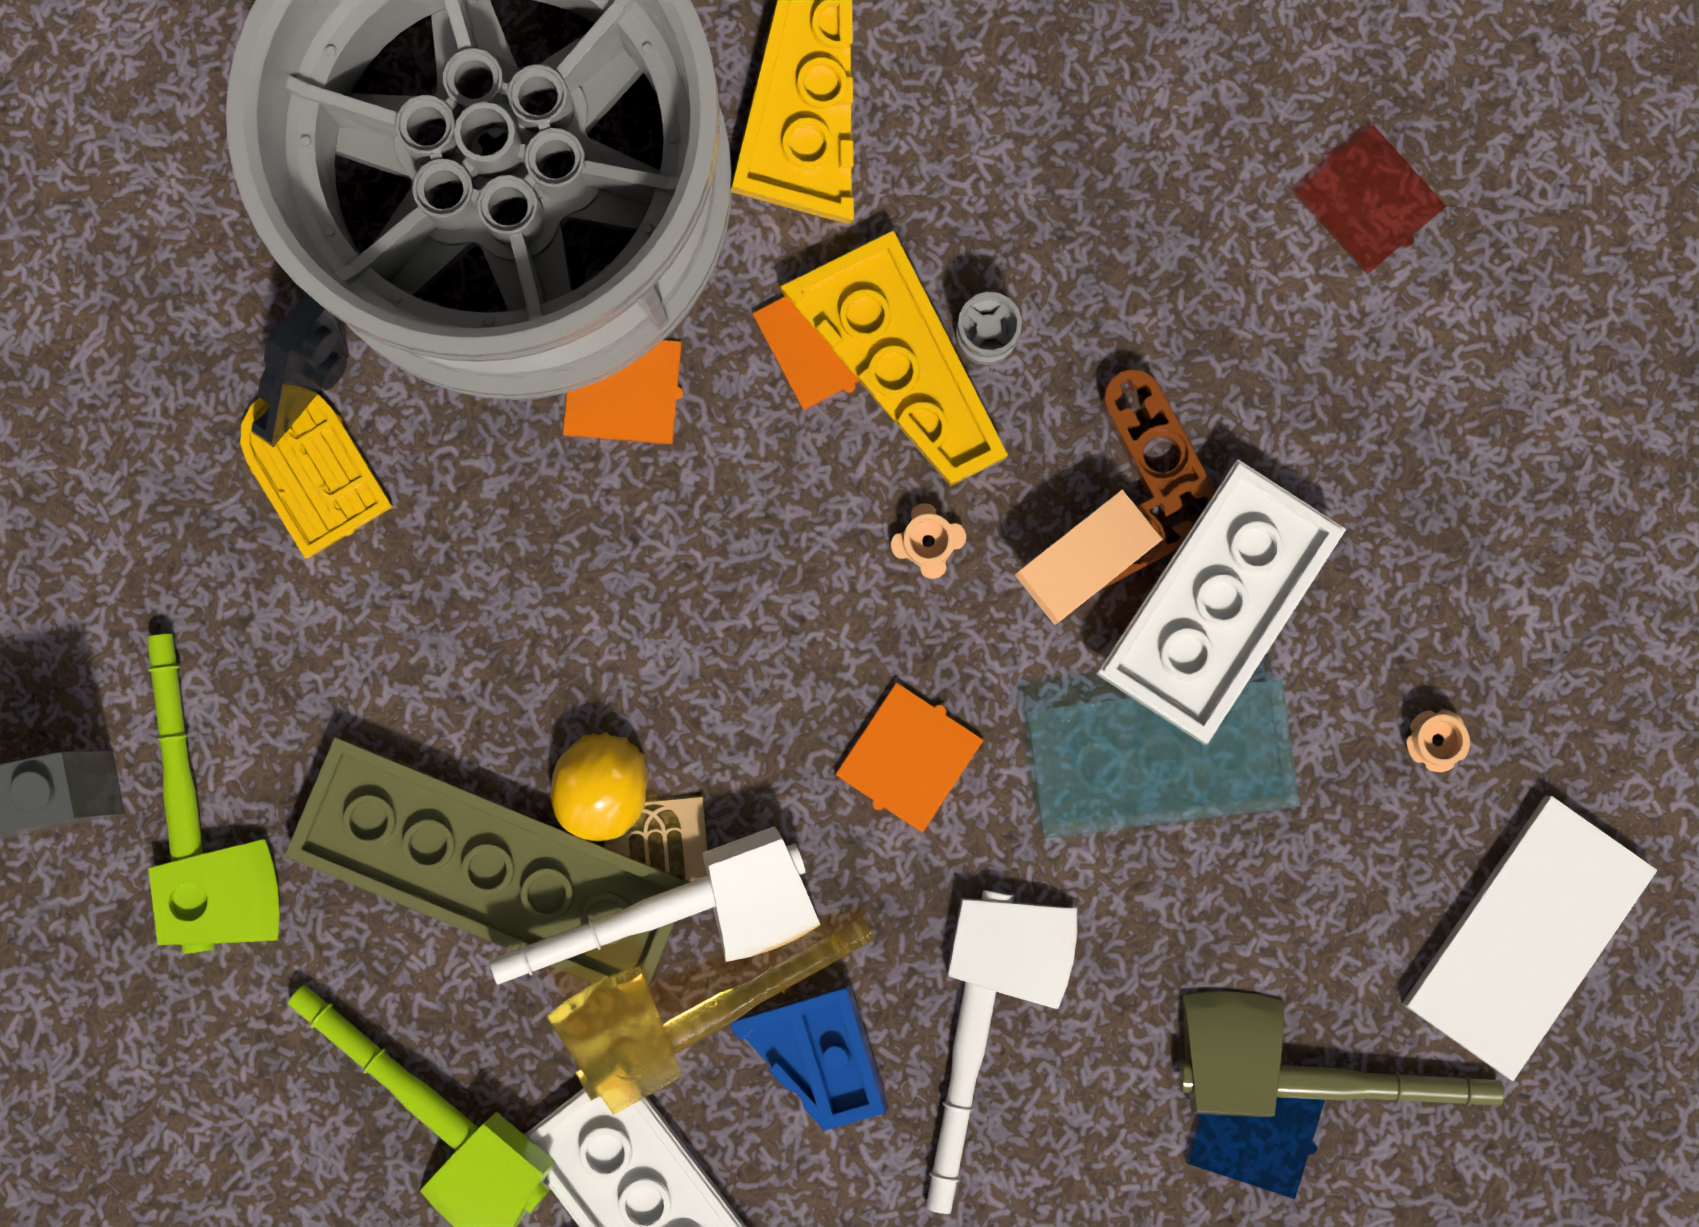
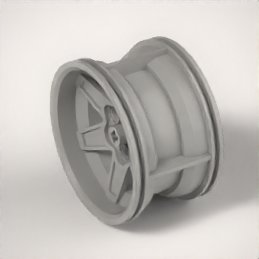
(297, 109)

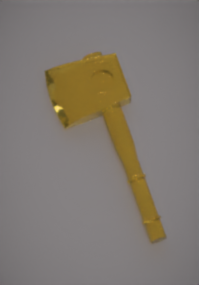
(629, 1050)

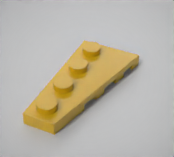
(800, 113)
(894, 344)

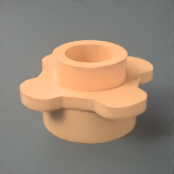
(924, 523)

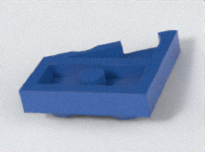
(820, 1055)

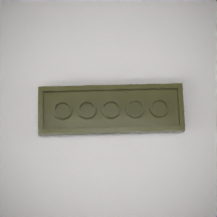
(472, 860)

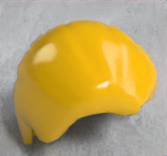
(599, 787)

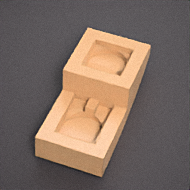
(1088, 557)

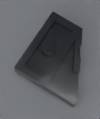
(300, 361)

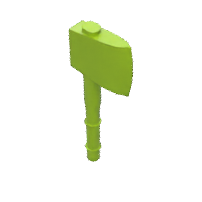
(199, 895)
(495, 1167)

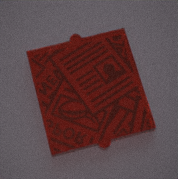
(1370, 199)

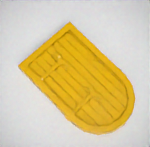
(314, 476)

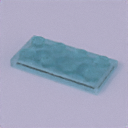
(1132, 768)

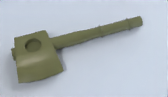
(1237, 1067)

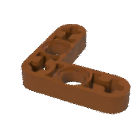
(1162, 488)

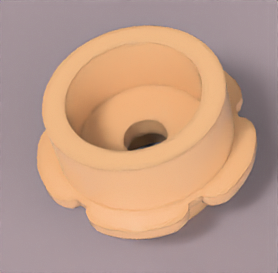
(1455, 740)

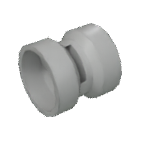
(993, 318)

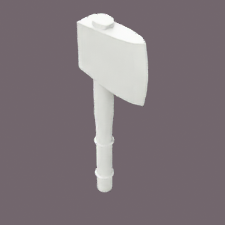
(747, 883)
(1004, 950)

